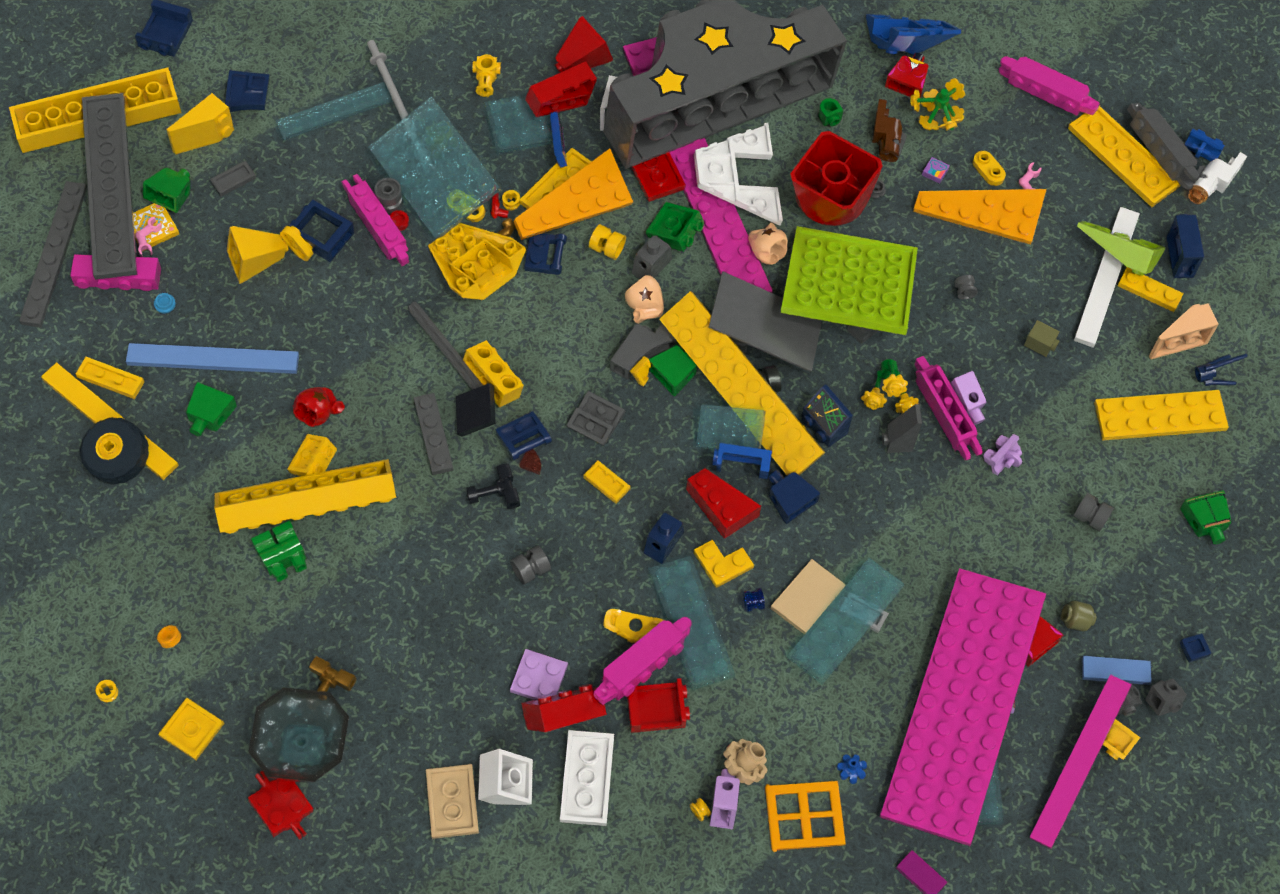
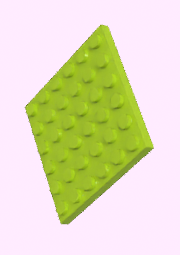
(850, 280)

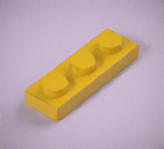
(1150, 290)
(110, 377)

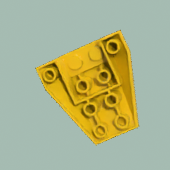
(476, 260)

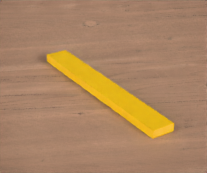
(97, 410)

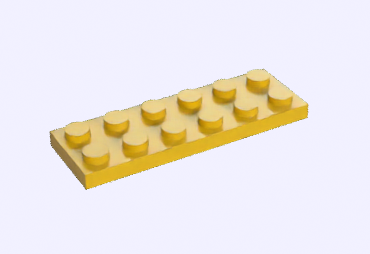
(1124, 156)
(1161, 415)

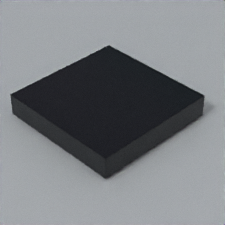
(475, 410)

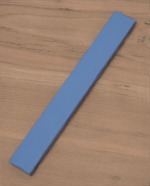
(212, 358)

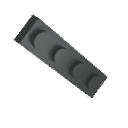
(433, 434)

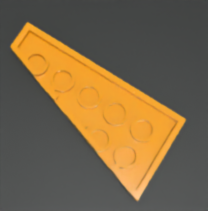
(586, 194)
(997, 212)

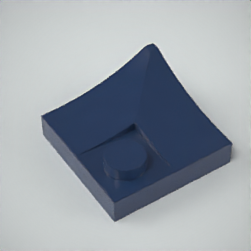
(246, 91)

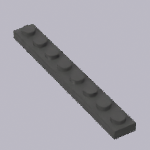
(53, 254)

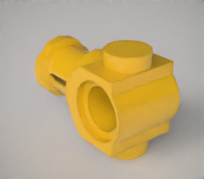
(486, 72)

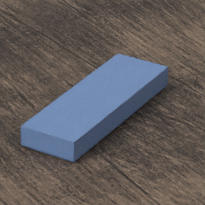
(1125, 669)

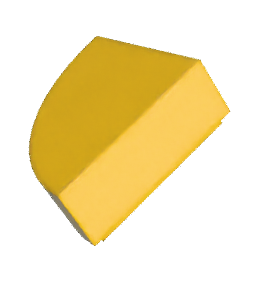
(641, 370)

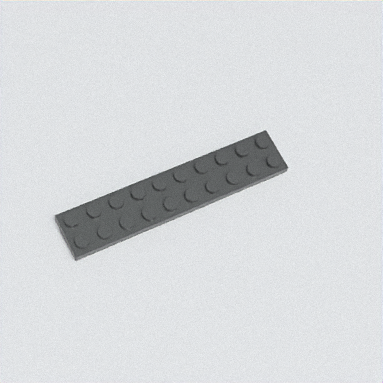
(109, 186)

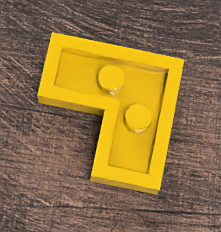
(721, 568)

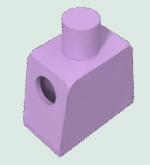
(970, 395)
(725, 800)

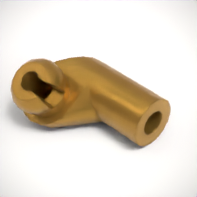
(508, 229)

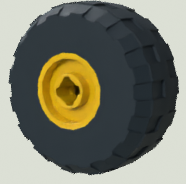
(114, 450)

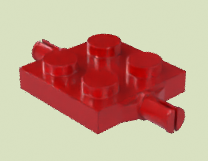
(280, 805)

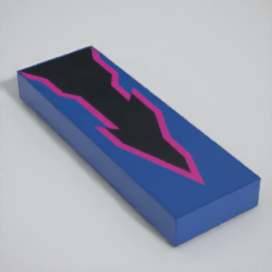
(558, 139)

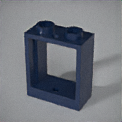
(336, 241)
(1185, 246)

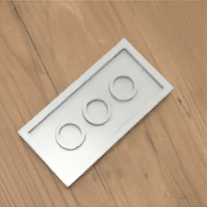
(587, 778)

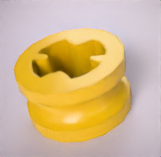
(510, 194)
(110, 684)
(700, 809)

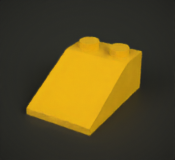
(201, 126)

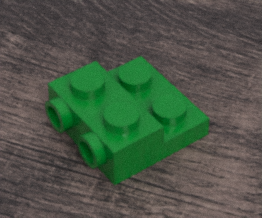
(676, 225)

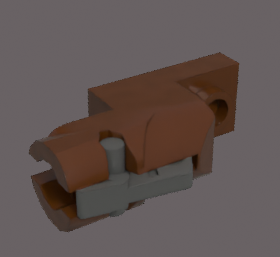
(888, 134)

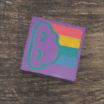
(935, 170)

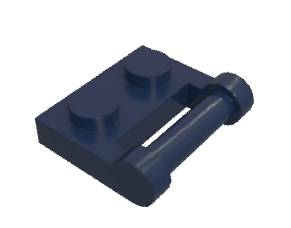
(538, 253)
(521, 430)

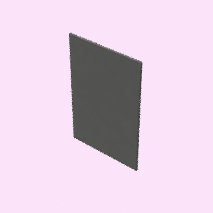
(757, 320)

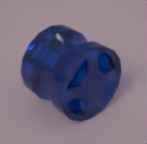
(753, 600)

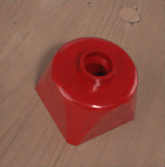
(834, 180)

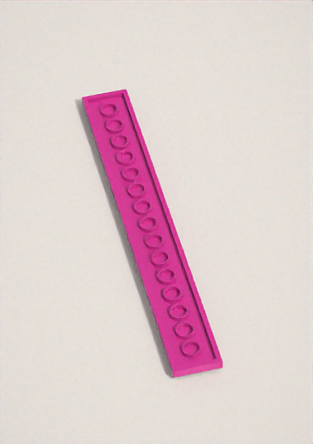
(722, 223)

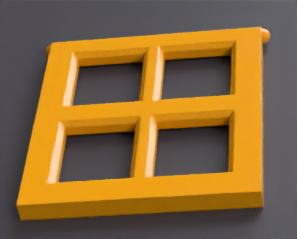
(804, 815)

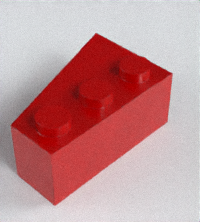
(721, 502)

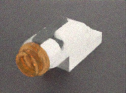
(1214, 177)

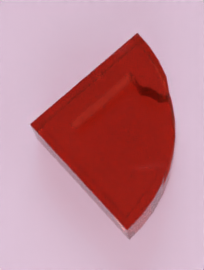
(531, 462)

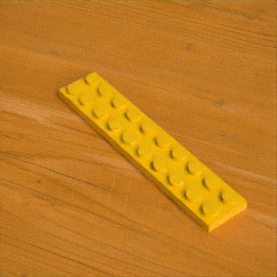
(741, 384)

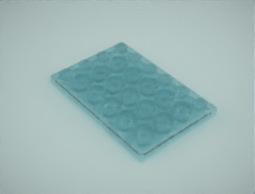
(435, 168)

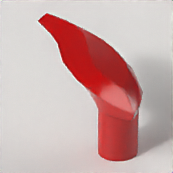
(495, 210)

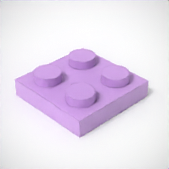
(538, 675)

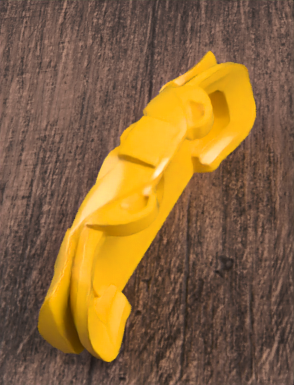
(619, 621)

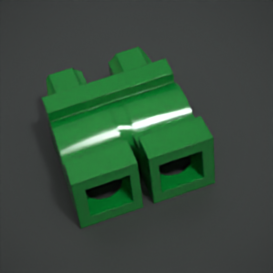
(280, 555)

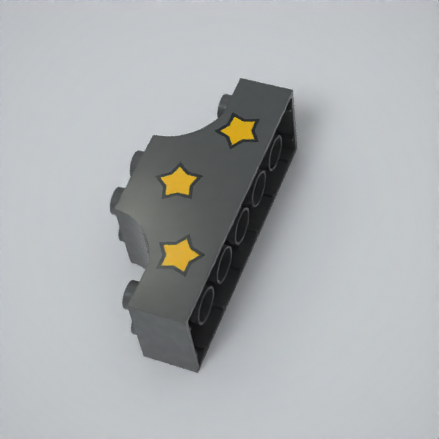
(717, 72)

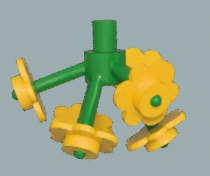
(936, 101)

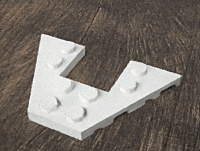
(718, 173)

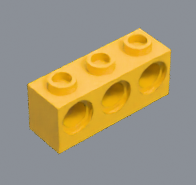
(491, 369)

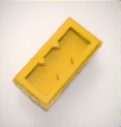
(607, 482)

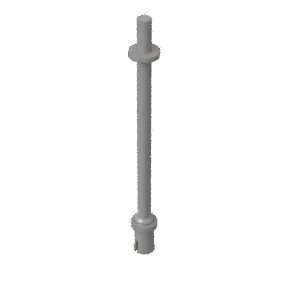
(378, 59)

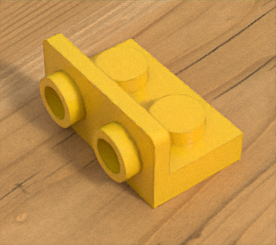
(312, 456)

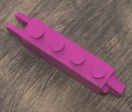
(1048, 85)
(376, 220)
(947, 408)
(642, 659)

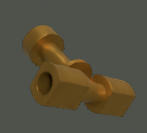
(330, 676)

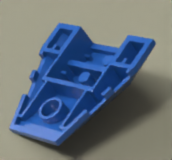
(908, 34)

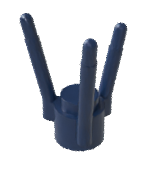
(1207, 371)

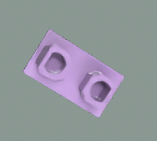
(1006, 456)

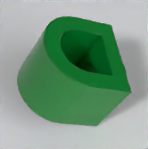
(830, 112)

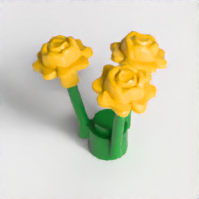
(893, 385)

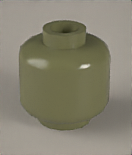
(1078, 615)

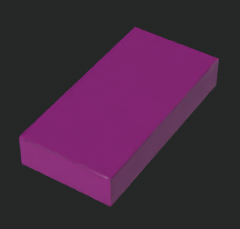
(921, 874)

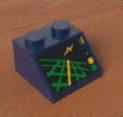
(827, 417)

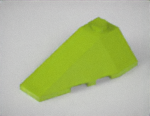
(1135, 254)

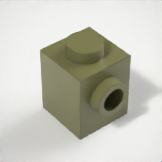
(1042, 339)

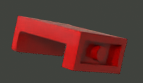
(658, 707)

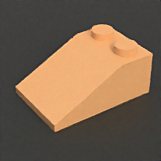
(1187, 332)

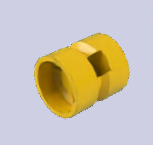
(613, 245)

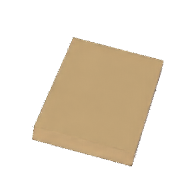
(807, 596)
(452, 801)

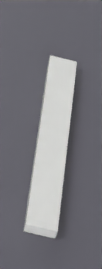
(1104, 283)

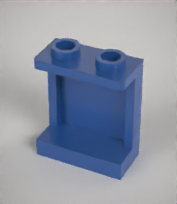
(743, 455)

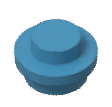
(164, 303)

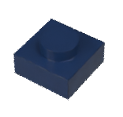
(1195, 648)

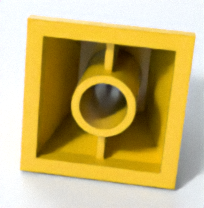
(253, 251)

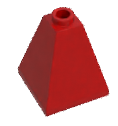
(581, 46)

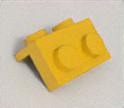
(1120, 740)

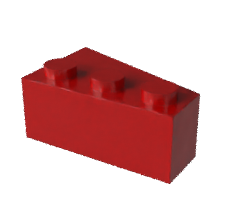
(562, 91)
(562, 709)

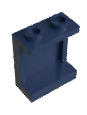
(165, 28)

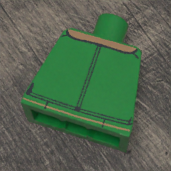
(1208, 515)

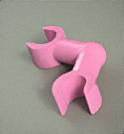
(1024, 181)
(141, 234)

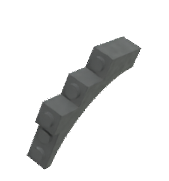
(646, 343)

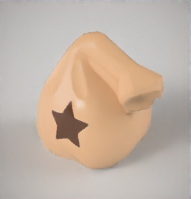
(768, 244)
(646, 299)

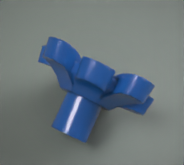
(852, 768)

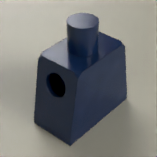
(791, 495)
(666, 535)

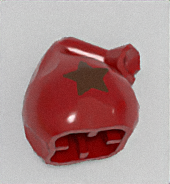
(315, 406)

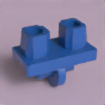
(1204, 145)

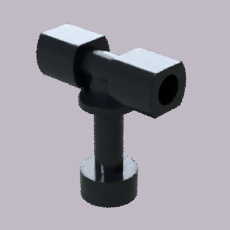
(503, 488)

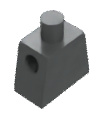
(654, 256)

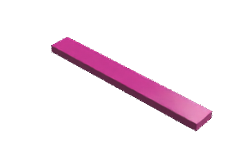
(1080, 761)

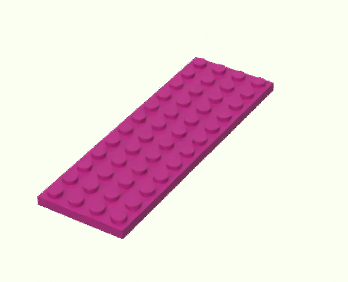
(963, 707)

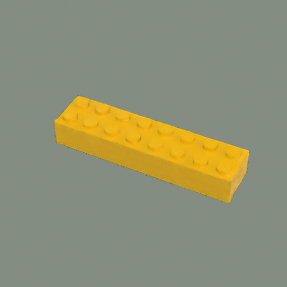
(61, 116)
(304, 496)

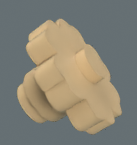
(746, 761)

